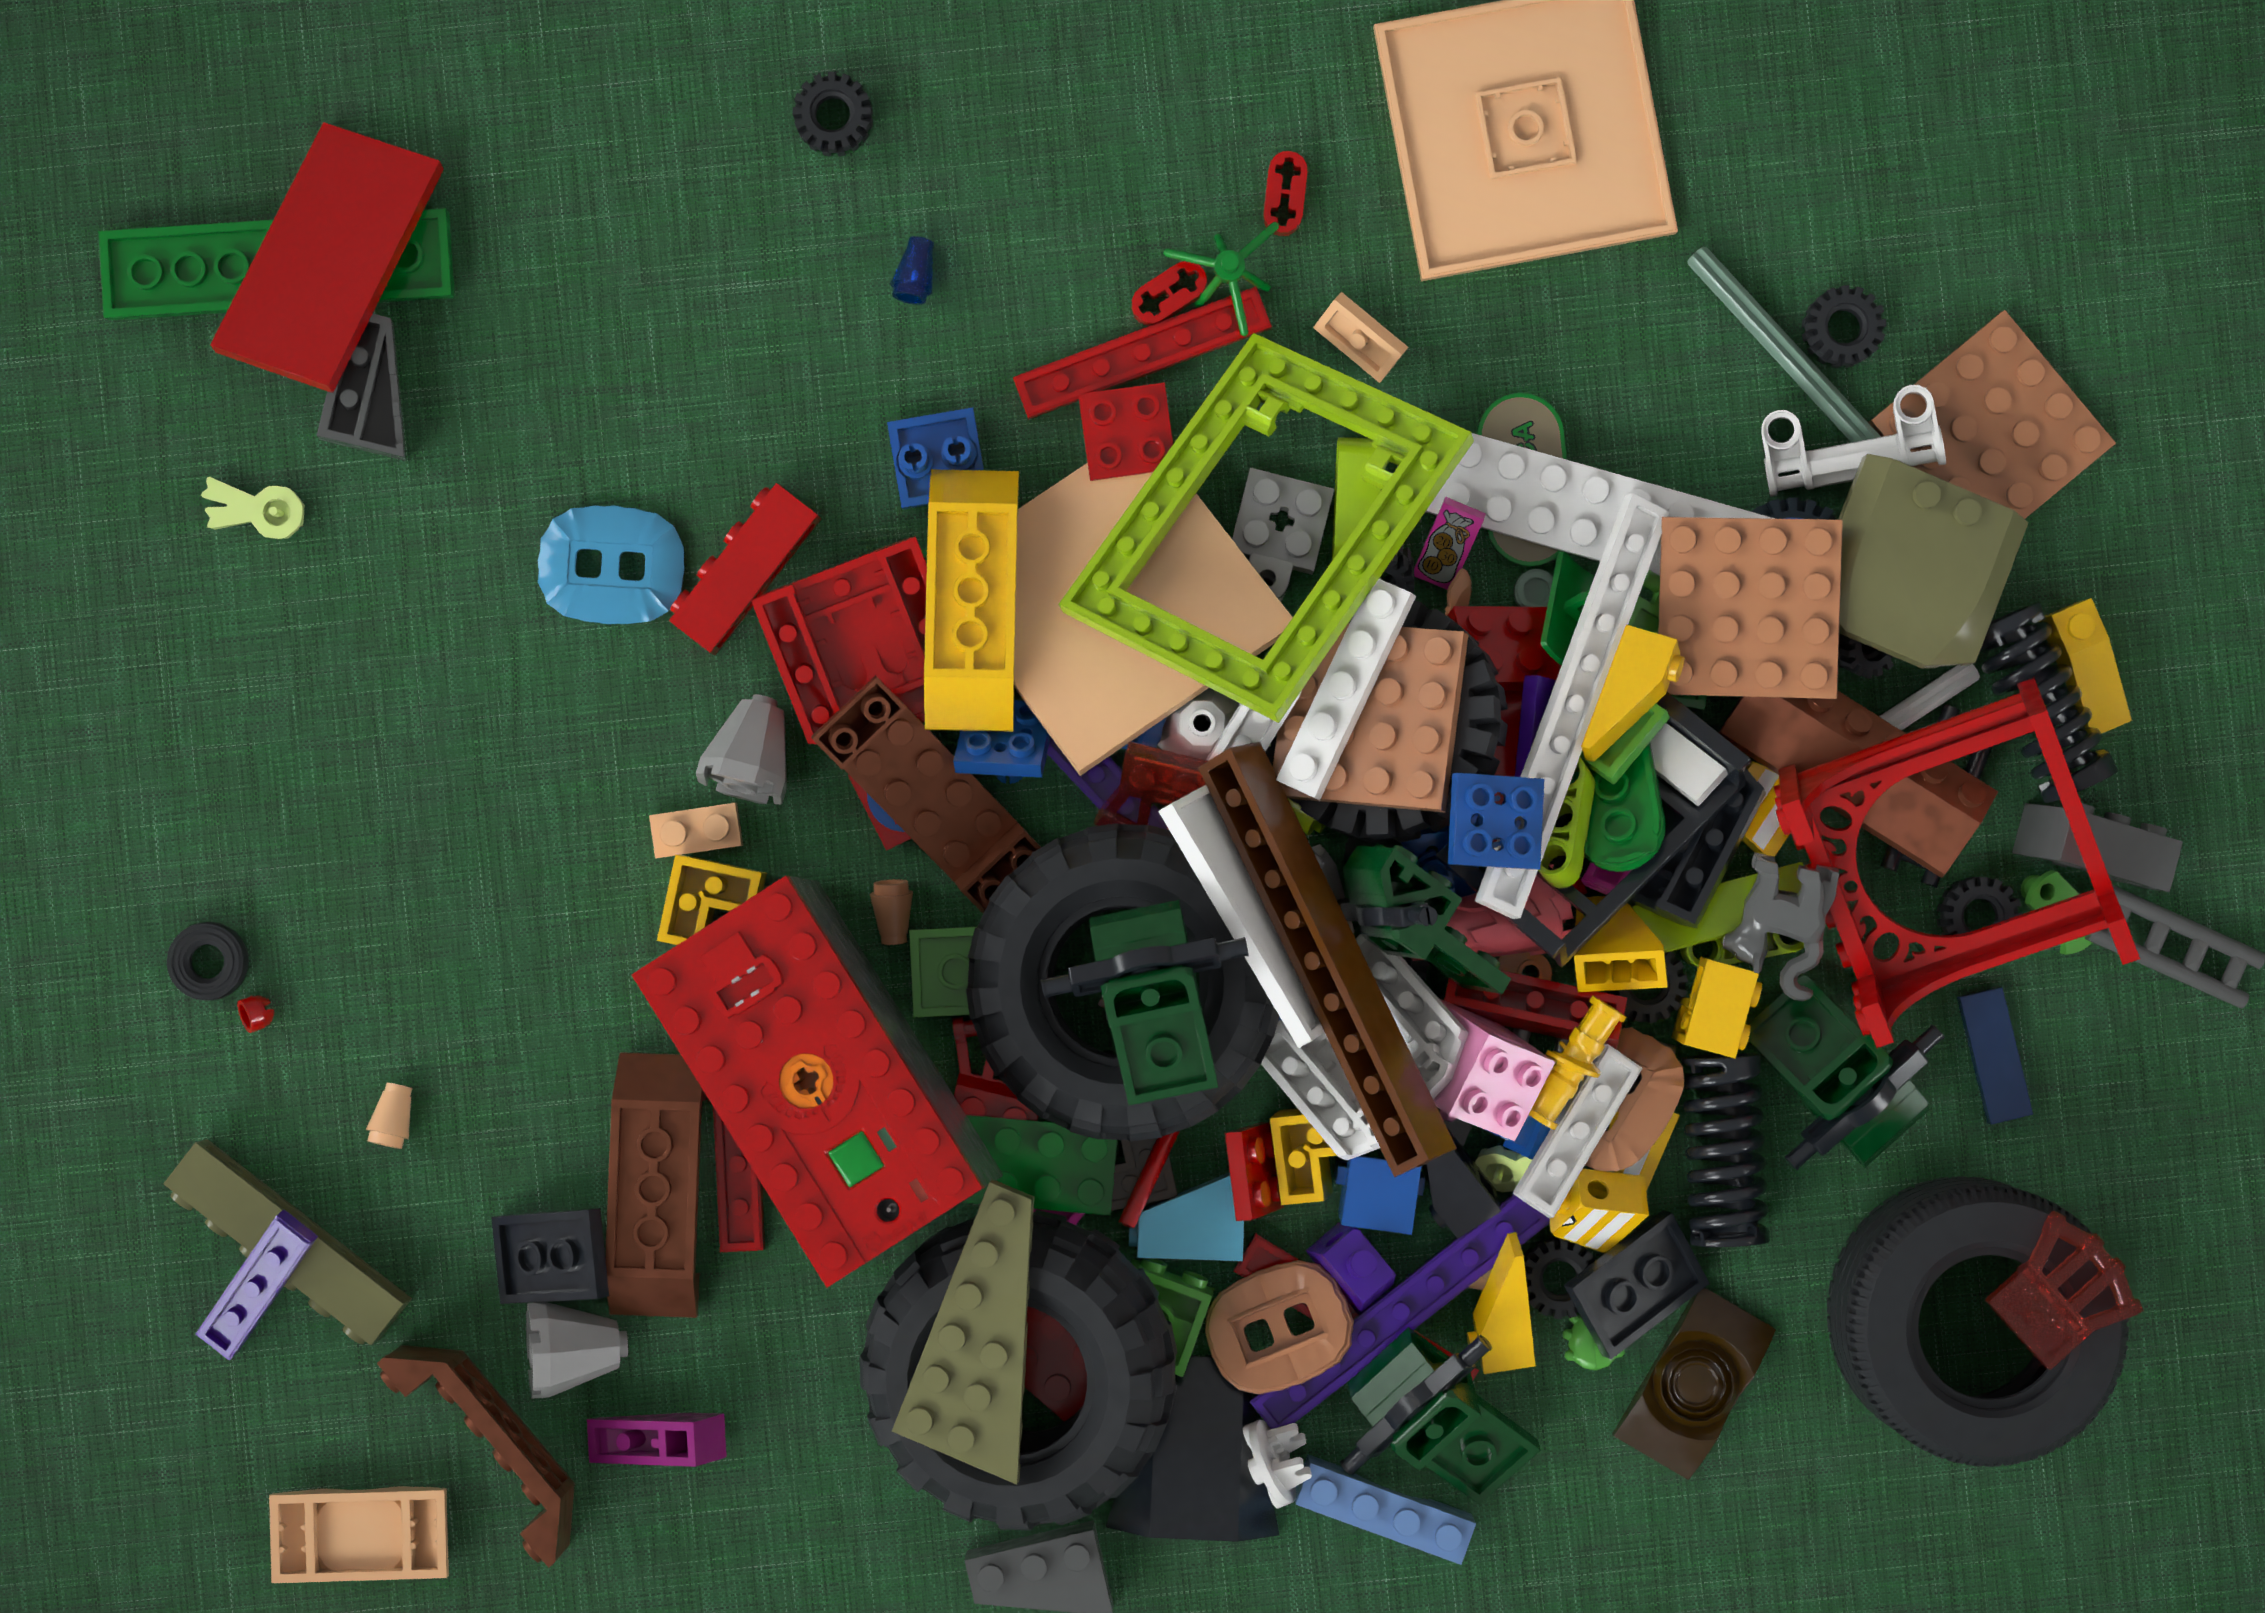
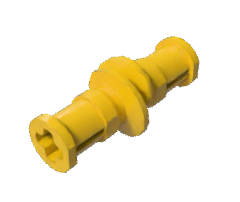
(1575, 1061)

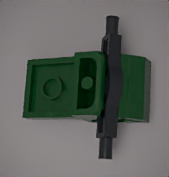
(1408, 913)
(1151, 997)
(1841, 1075)
(1435, 1419)

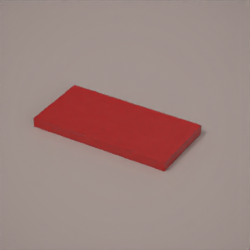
(327, 257)

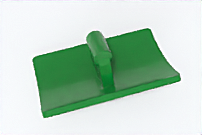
(1565, 605)

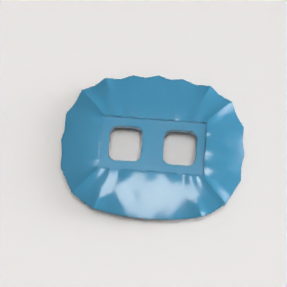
(609, 597)

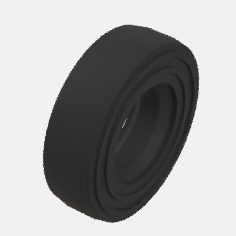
(180, 961)

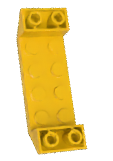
(971, 600)

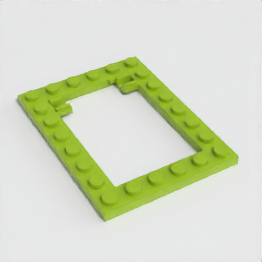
(1283, 380)

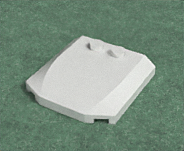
(1317, 1081)

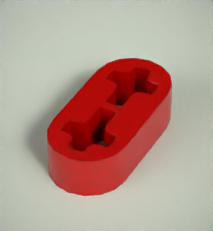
(1275, 192)
(1163, 284)

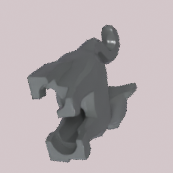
(1785, 913)

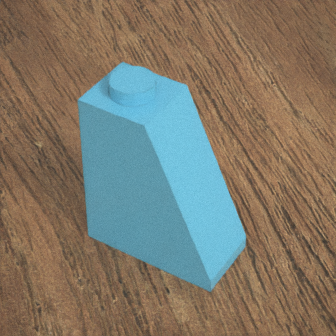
(1192, 1225)

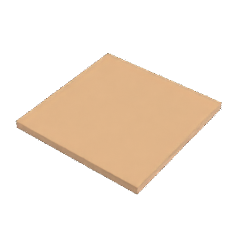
(1524, 132)
(1087, 685)

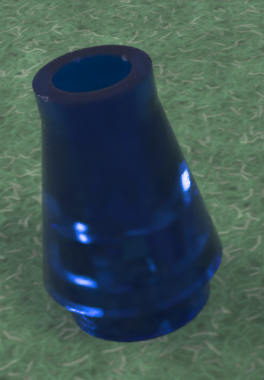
(914, 274)

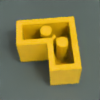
(699, 888)
(1718, 1008)
(1300, 1159)

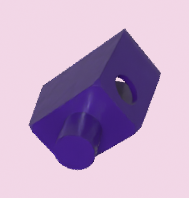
(1353, 1264)

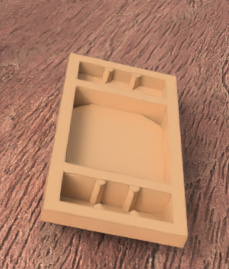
(358, 1534)

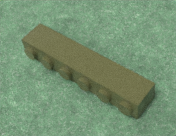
(328, 1274)

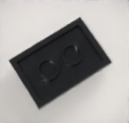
(550, 1256)
(1636, 1284)

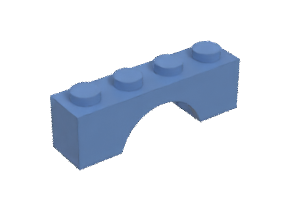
(1399, 1517)

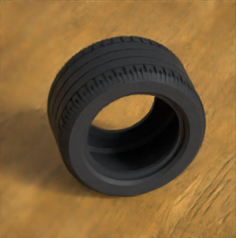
(1878, 1307)

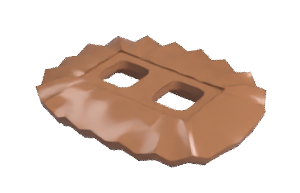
(1644, 1111)
(1267, 1297)

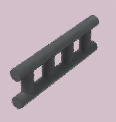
(2202, 938)

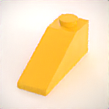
(2092, 663)
(1634, 684)
(1504, 1313)

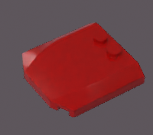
(846, 628)

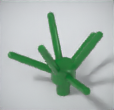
(1229, 269)

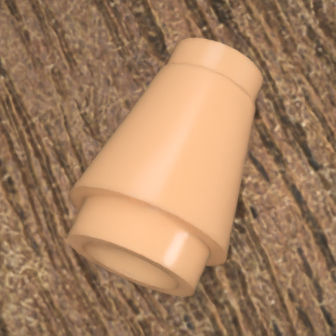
(391, 1117)

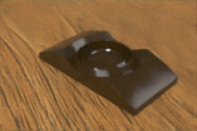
(1695, 1383)

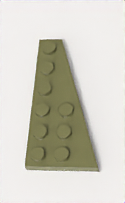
(974, 1361)

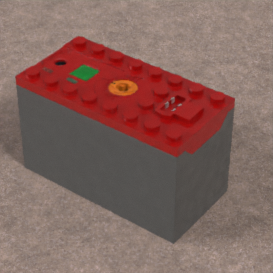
(817, 1075)

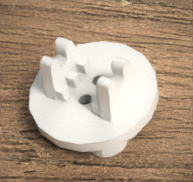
(1271, 1460)

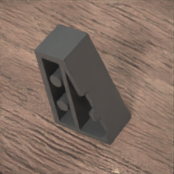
(367, 402)
(2130, 854)
(1043, 1572)

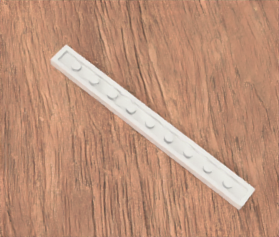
(1580, 683)

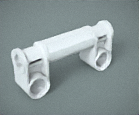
(1841, 462)

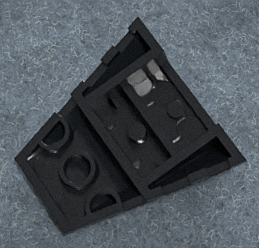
(1200, 1473)

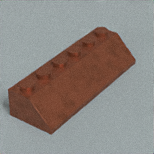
(1920, 816)

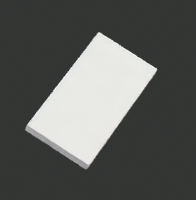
(1224, 877)

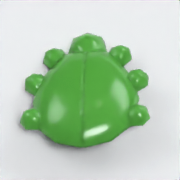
(1583, 1347)

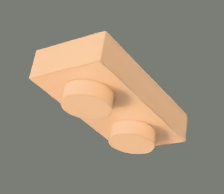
(1360, 337)
(696, 830)

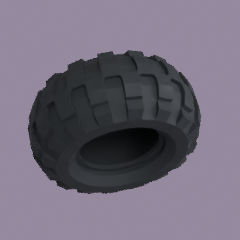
(1020, 945)
(1127, 1360)

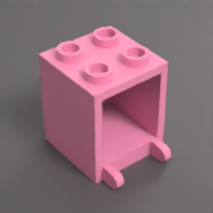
(1493, 1078)

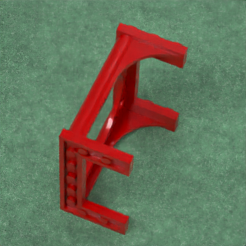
(1896, 983)

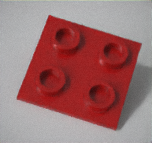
(1125, 430)

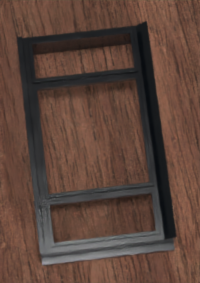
(1693, 821)

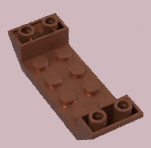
(918, 788)
(653, 1187)
(513, 1441)

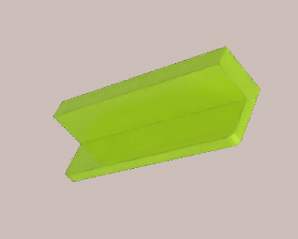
(1721, 916)

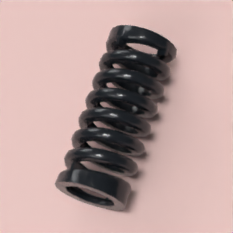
(2011, 629)
(1737, 1227)

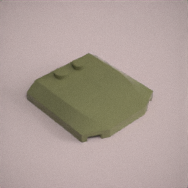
(1922, 563)

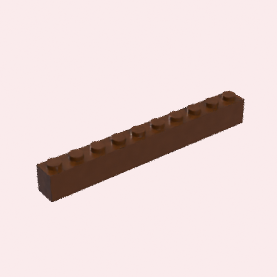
(1327, 958)

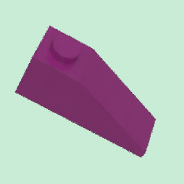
(657, 1439)

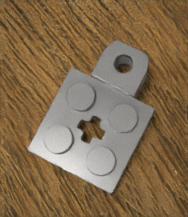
(1297, 547)

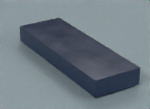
(1994, 1055)

